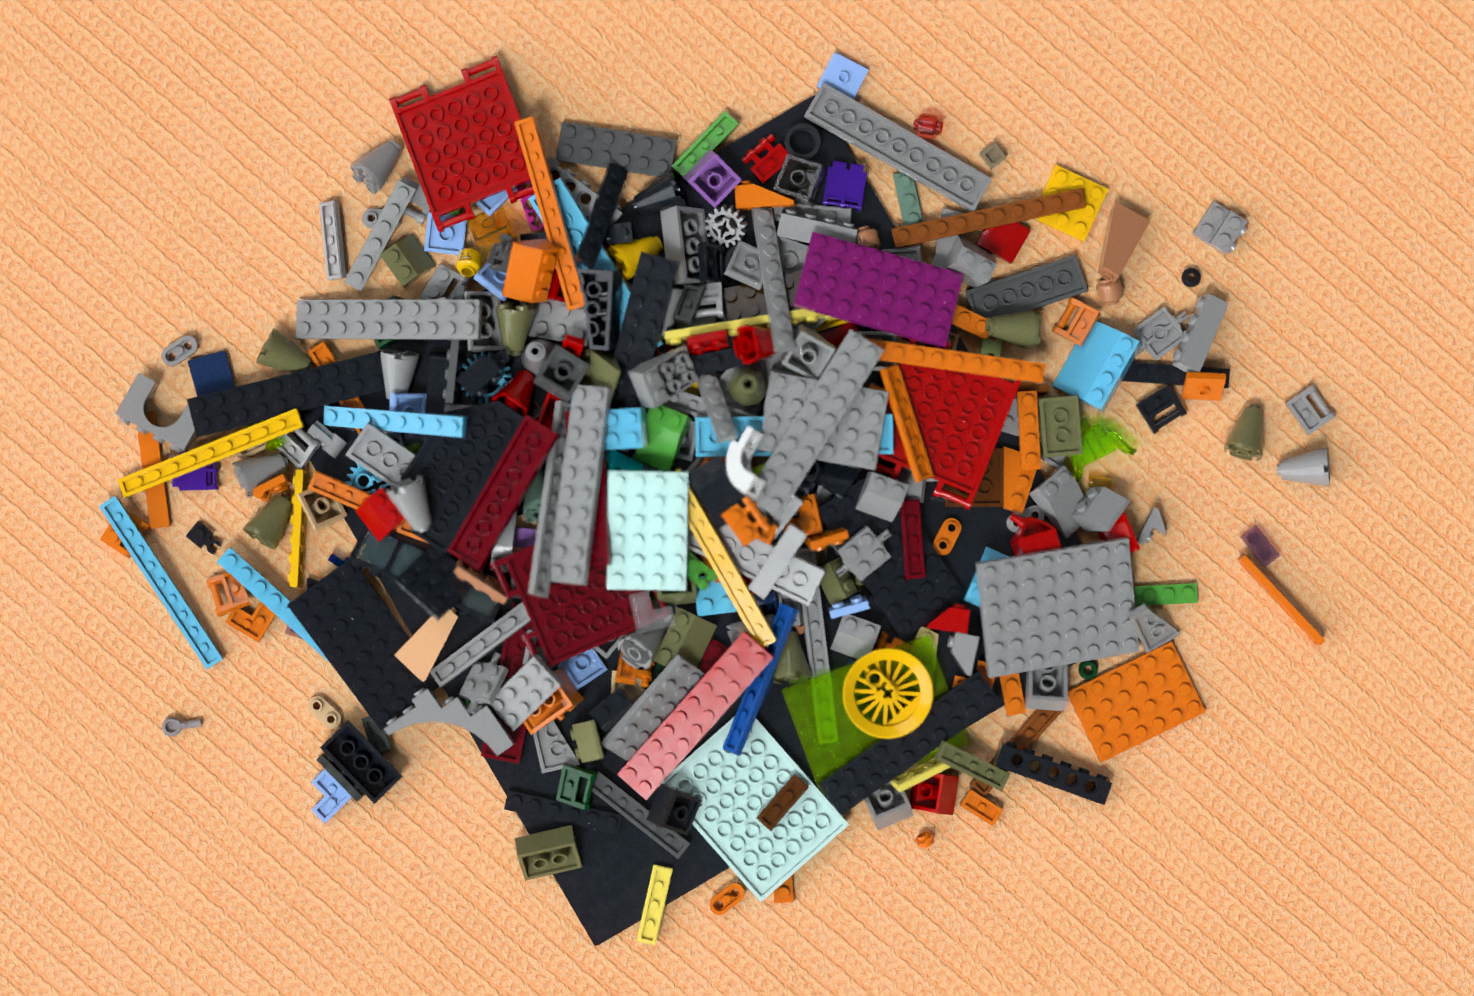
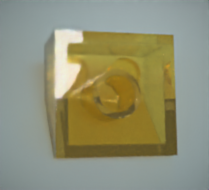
(487, 230)

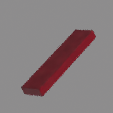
(912, 539)

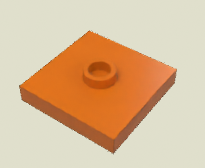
(1203, 386)

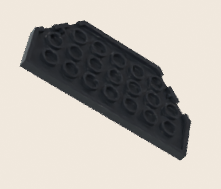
(460, 467)

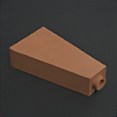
(1120, 240)

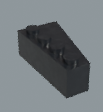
(602, 306)

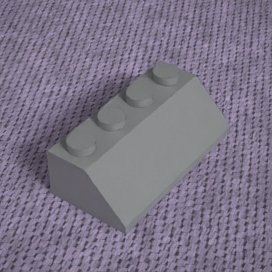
(682, 232)

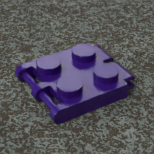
(845, 185)
(198, 479)

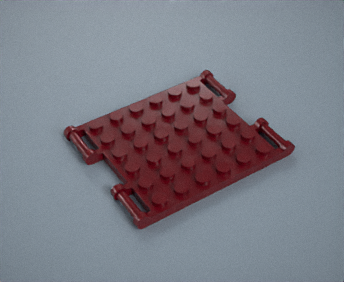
(573, 614)

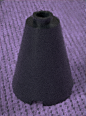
(661, 195)

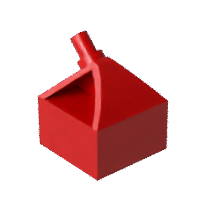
(1033, 536)

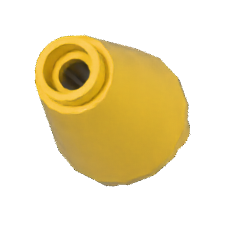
(627, 254)

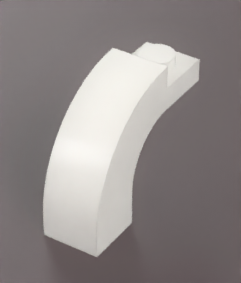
(739, 463)

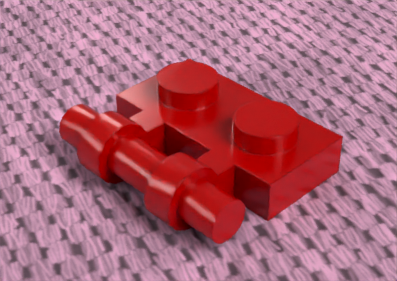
(770, 163)
(707, 342)

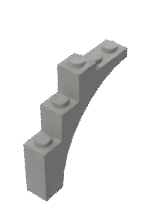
(429, 709)

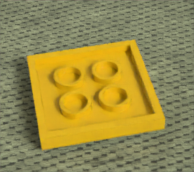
(1076, 222)

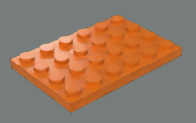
(1135, 701)

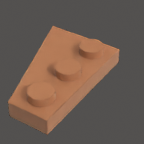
(480, 581)

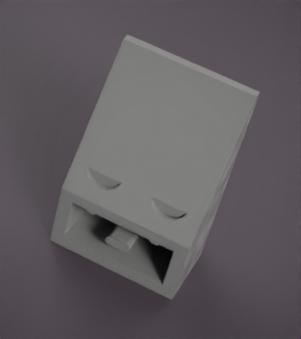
(663, 377)

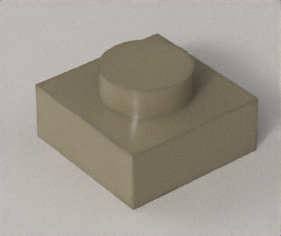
(992, 155)

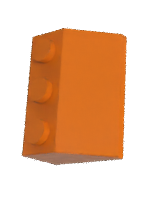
(530, 270)

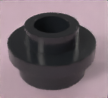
(1184, 277)

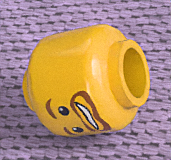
(469, 262)

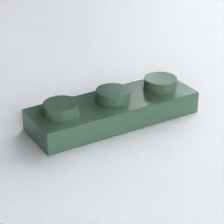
(907, 199)

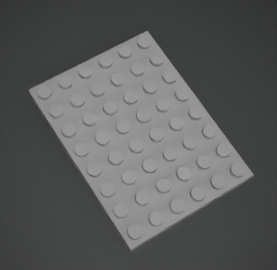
(1057, 607)

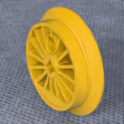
(907, 717)

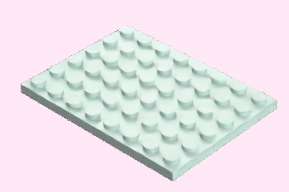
(737, 791)

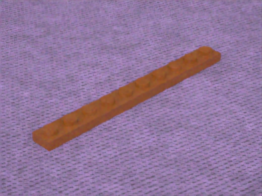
(988, 218)

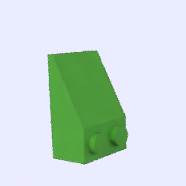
(665, 437)

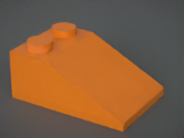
(556, 705)

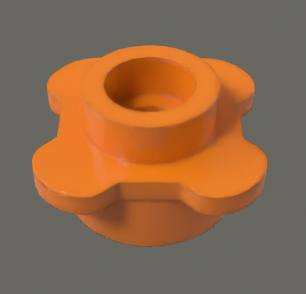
(925, 839)

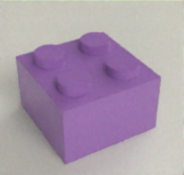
(712, 178)

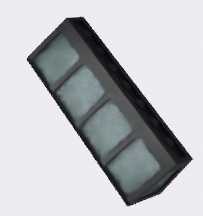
(398, 552)

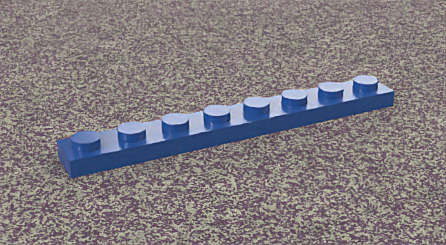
(757, 688)

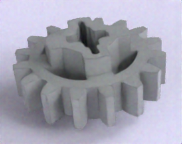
(734, 224)

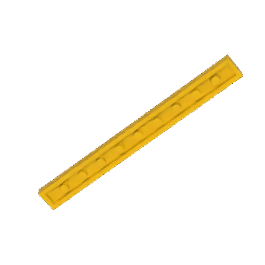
(210, 453)
(727, 571)

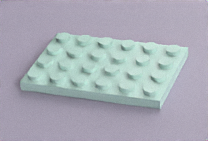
(647, 530)

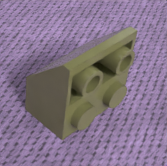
(837, 587)

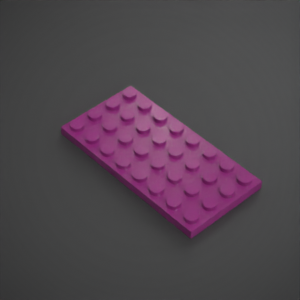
(878, 290)

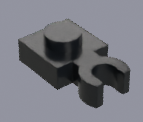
(202, 536)

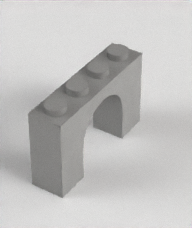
(134, 411)

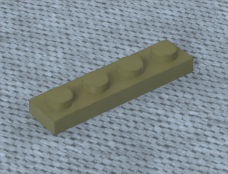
(971, 766)

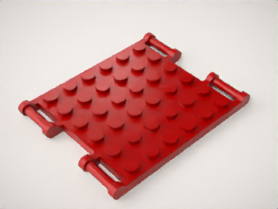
(464, 142)
(958, 424)

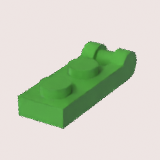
(695, 568)

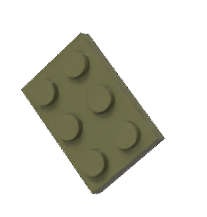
(1060, 426)

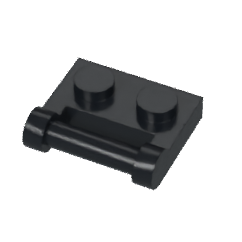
(712, 263)
(1157, 403)

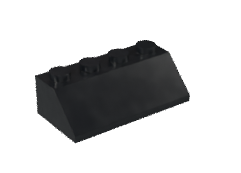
(361, 762)

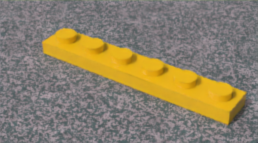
(297, 537)

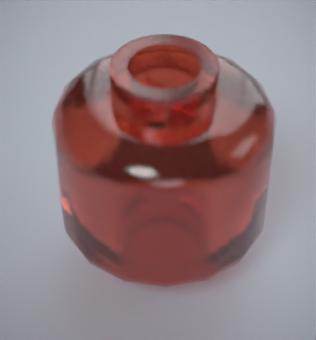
(928, 126)

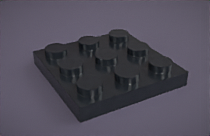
(433, 582)

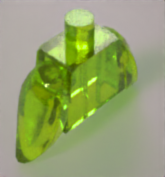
(1097, 443)

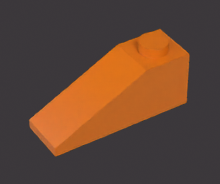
(753, 196)

